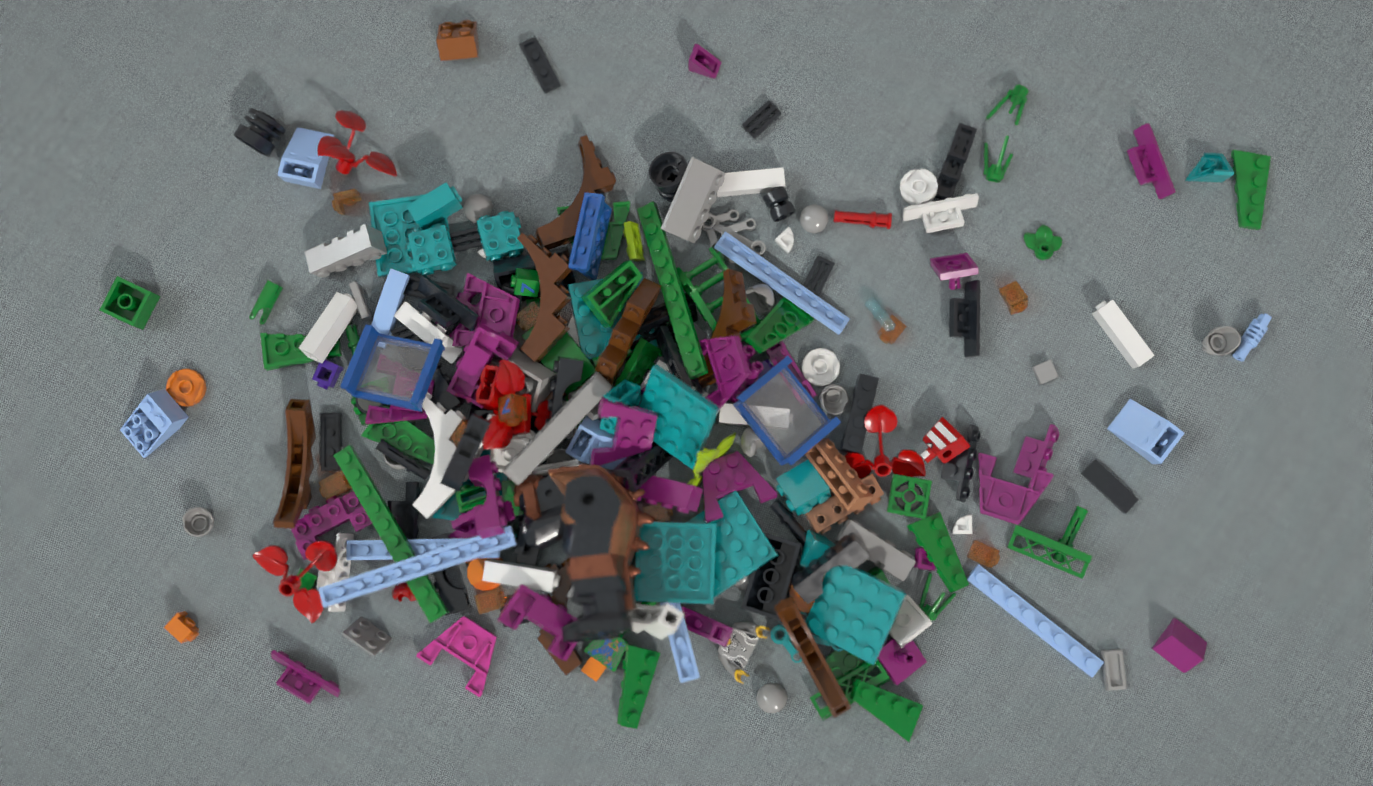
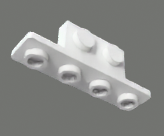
(941, 214)
(423, 327)
(340, 571)

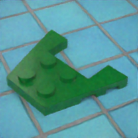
(614, 231)

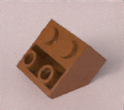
(458, 40)

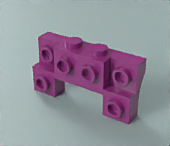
(478, 355)
(328, 517)
(541, 612)

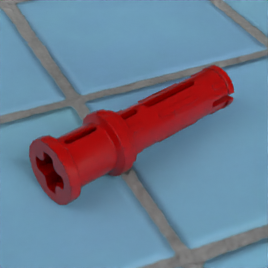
(872, 219)

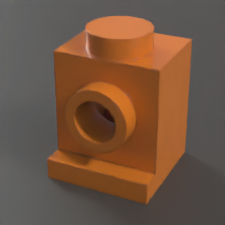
(182, 627)

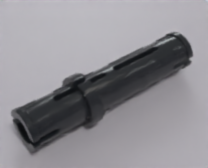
(403, 459)
(790, 522)

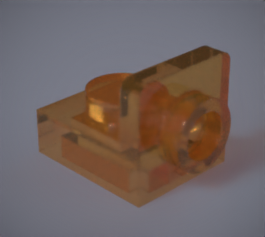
(346, 197)
(1014, 297)
(891, 337)
(983, 554)

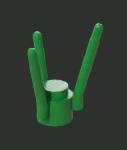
(1017, 97)
(996, 172)
(931, 611)

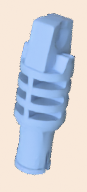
(1252, 336)

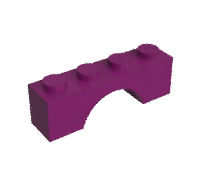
(489, 517)

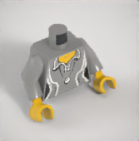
(740, 647)

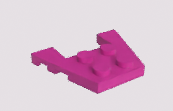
(469, 644)

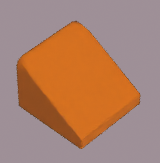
(593, 668)

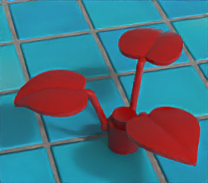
(333, 147)
(507, 381)
(907, 463)
(274, 561)

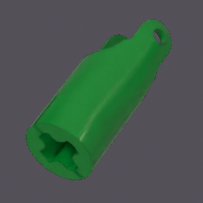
(266, 301)

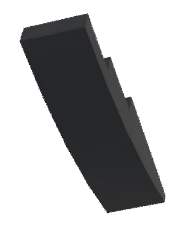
(955, 161)

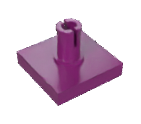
(954, 267)
(899, 661)

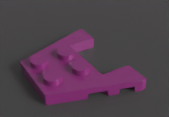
(496, 310)
(728, 366)
(394, 413)
(632, 434)
(729, 475)
(1006, 499)

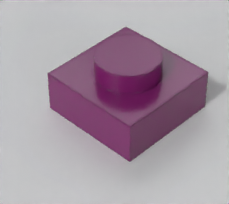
(922, 561)

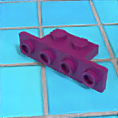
(1149, 163)
(1035, 454)
(466, 526)
(301, 681)

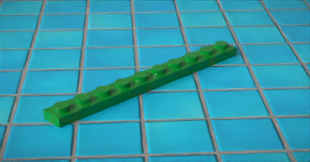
(672, 291)
(388, 529)

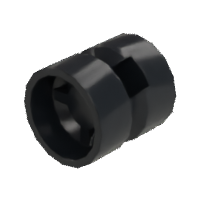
(778, 198)

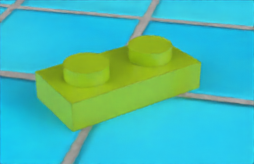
(634, 243)

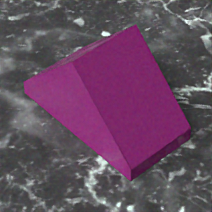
(703, 62)

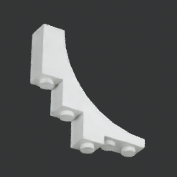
(443, 426)
(656, 620)

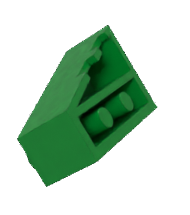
(611, 293)

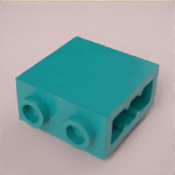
(500, 235)
(431, 249)
(626, 393)
(803, 488)

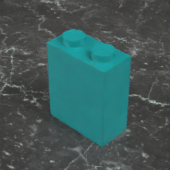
(435, 206)

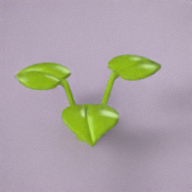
(706, 456)

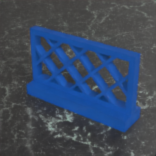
(590, 235)

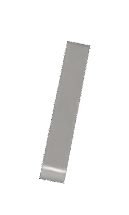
(557, 428)

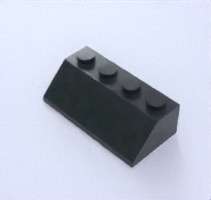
(506, 268)
(772, 581)

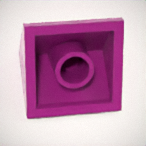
(1180, 646)

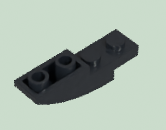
(465, 452)

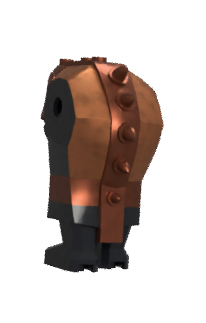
(600, 535)

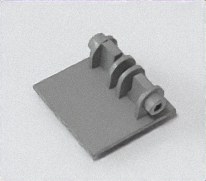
(367, 636)

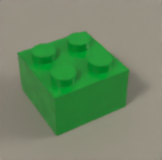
(129, 303)

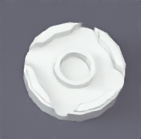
(918, 186)
(820, 367)

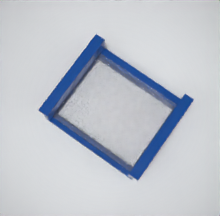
(392, 369)
(784, 414)

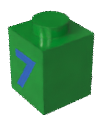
(525, 282)

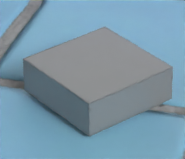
(1045, 372)

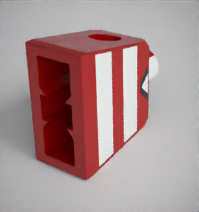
(943, 442)

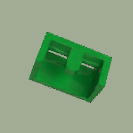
(466, 491)

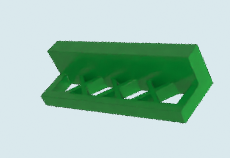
(1053, 545)
(878, 681)

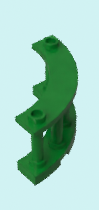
(696, 291)

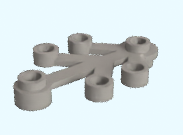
(731, 230)

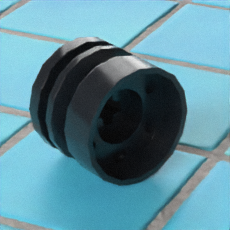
(259, 132)
(666, 173)

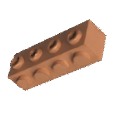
(839, 475)
(833, 511)

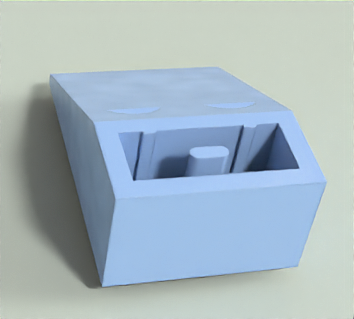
(301, 160)
(153, 422)
(1145, 432)
(588, 437)

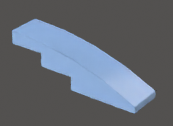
(390, 302)

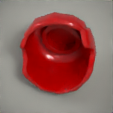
(402, 590)

